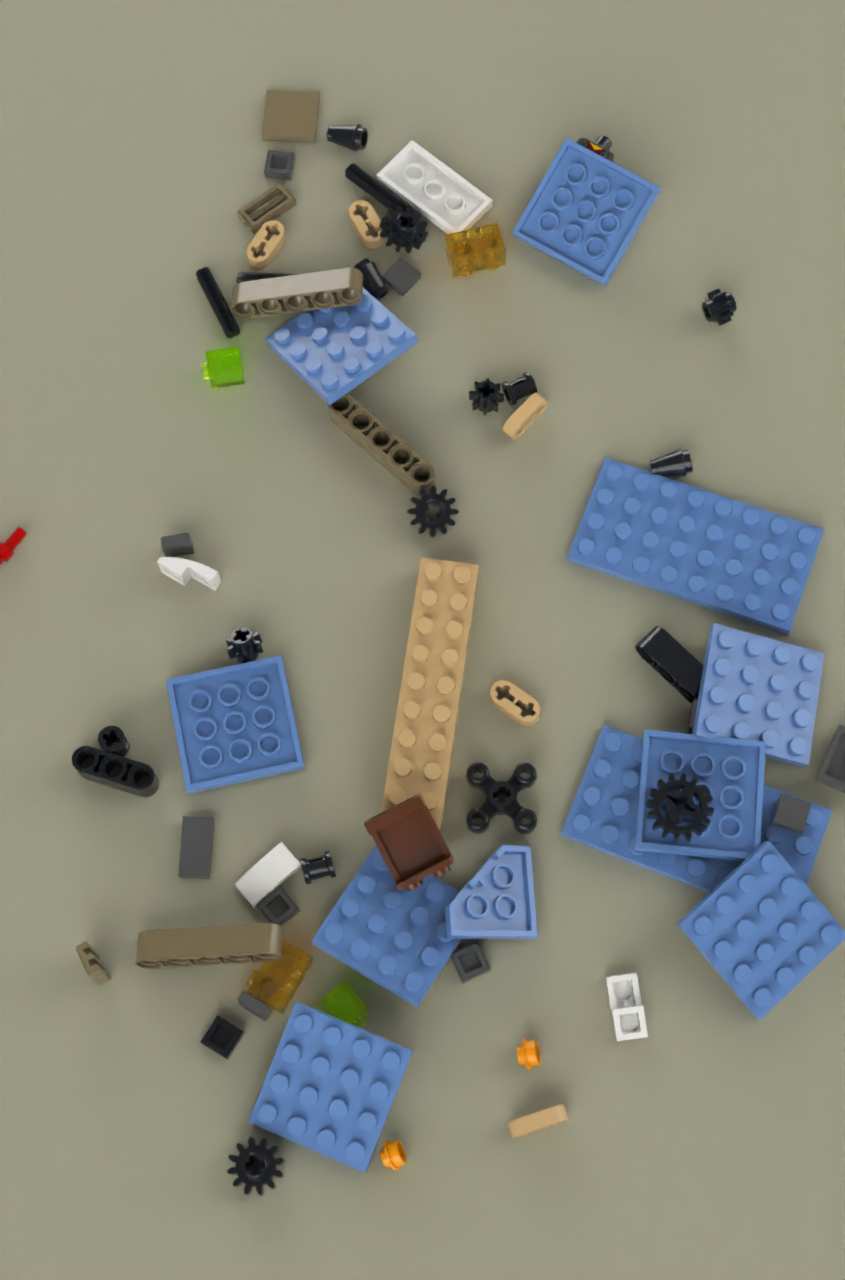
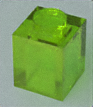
(223, 367)
(346, 1005)

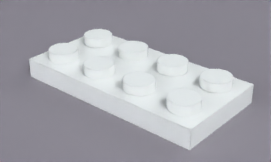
(434, 189)

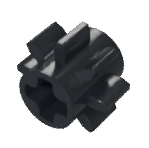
(719, 307)
(482, 389)
(244, 645)

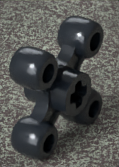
(492, 806)

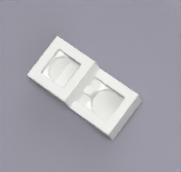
(183, 569)
(267, 874)
(626, 1006)

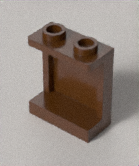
(410, 842)

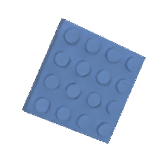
(586, 211)
(341, 345)
(759, 693)
(234, 724)
(733, 777)
(762, 929)
(390, 932)
(331, 1086)

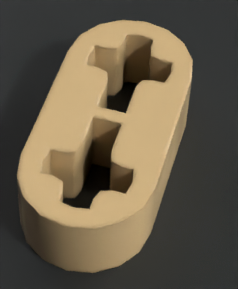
(361, 227)
(262, 242)
(525, 416)
(519, 698)
(538, 1121)

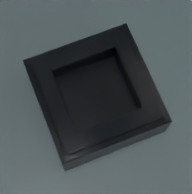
(222, 1037)

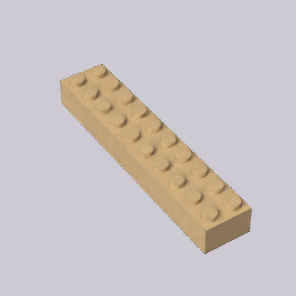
(432, 685)

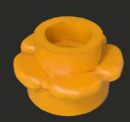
(529, 1053)
(393, 1154)

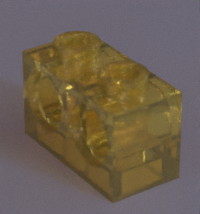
(473, 244)
(287, 978)

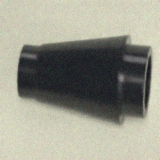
(348, 136)
(372, 279)
(672, 464)

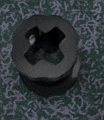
(519, 388)
(110, 734)
(317, 867)

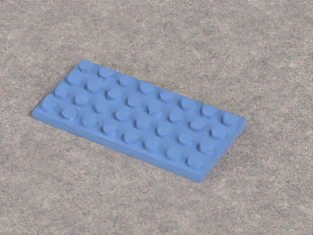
(696, 545)
(607, 818)

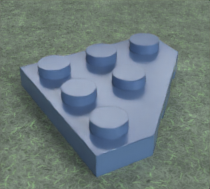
(496, 899)

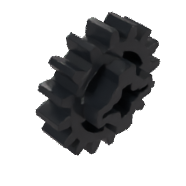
(690, 813)

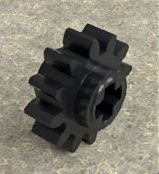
(403, 229)
(443, 515)
(248, 1176)

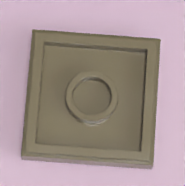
(290, 116)

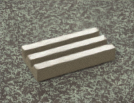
(270, 210)
(91, 963)

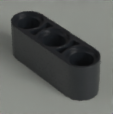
(672, 662)
(105, 761)

